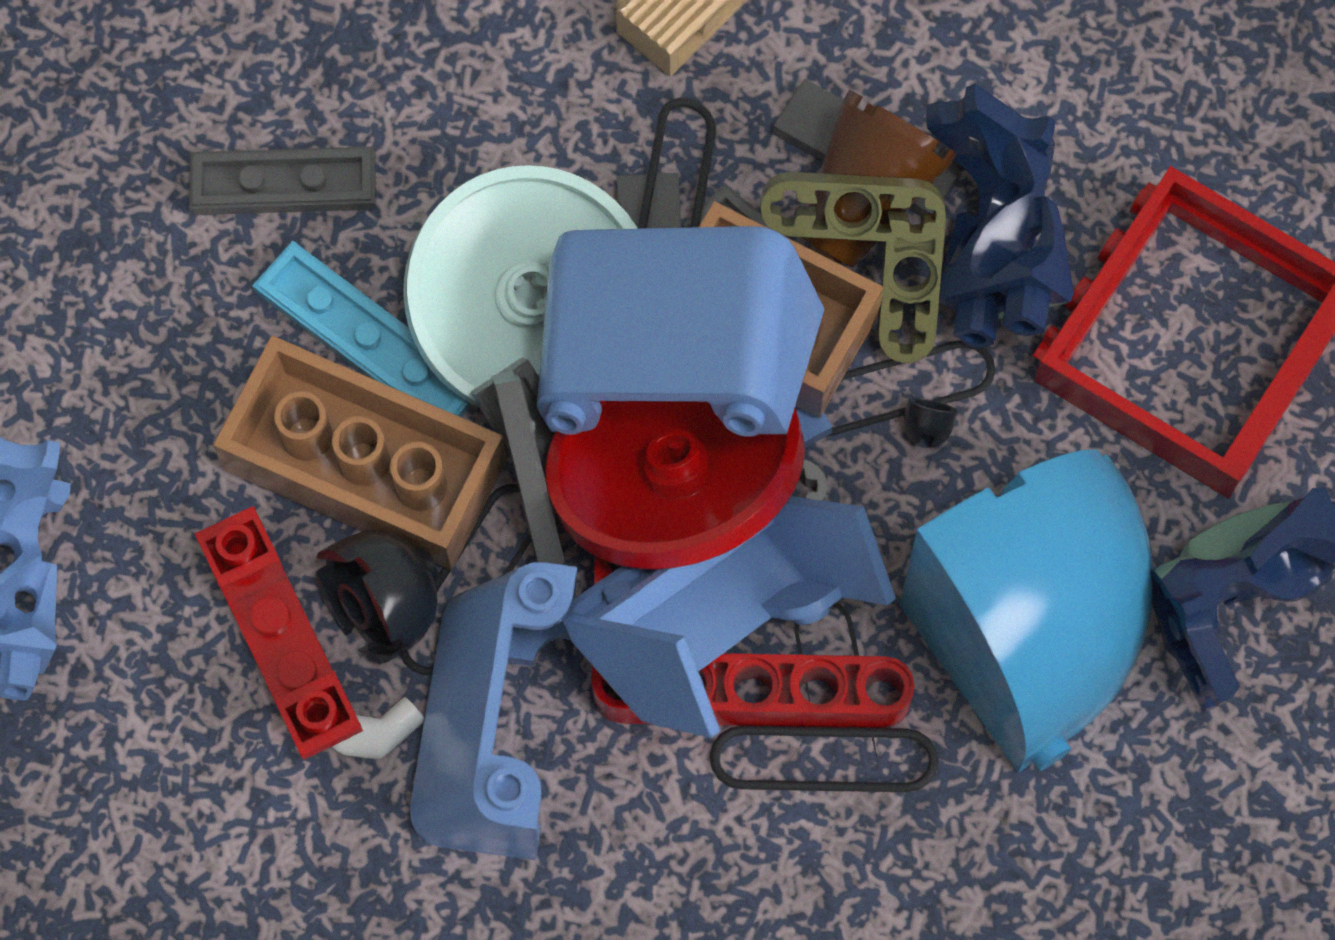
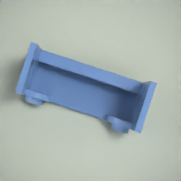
(662, 626)

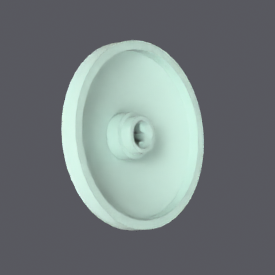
(484, 268)

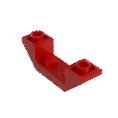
(278, 633)

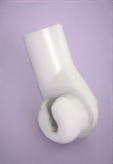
(382, 734)

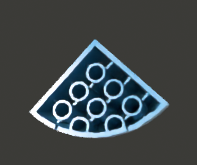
(1036, 600)

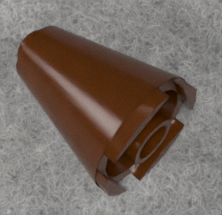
(872, 145)

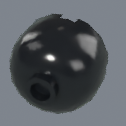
(380, 590)

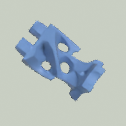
(26, 496)

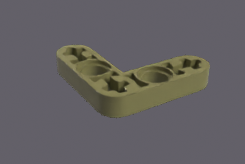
(899, 239)

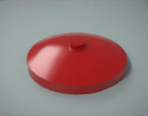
(669, 483)

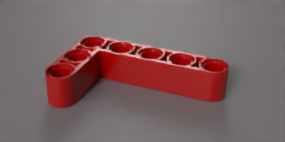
(784, 678)

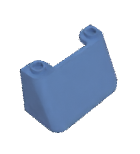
(677, 320)
(460, 788)

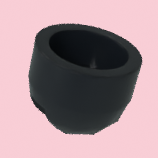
(929, 418)

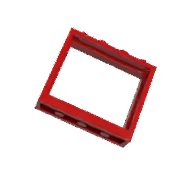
(1246, 236)

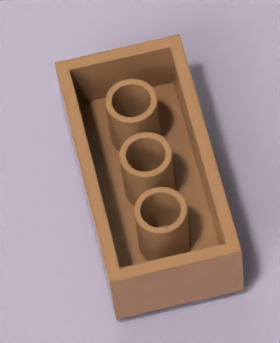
(360, 451)

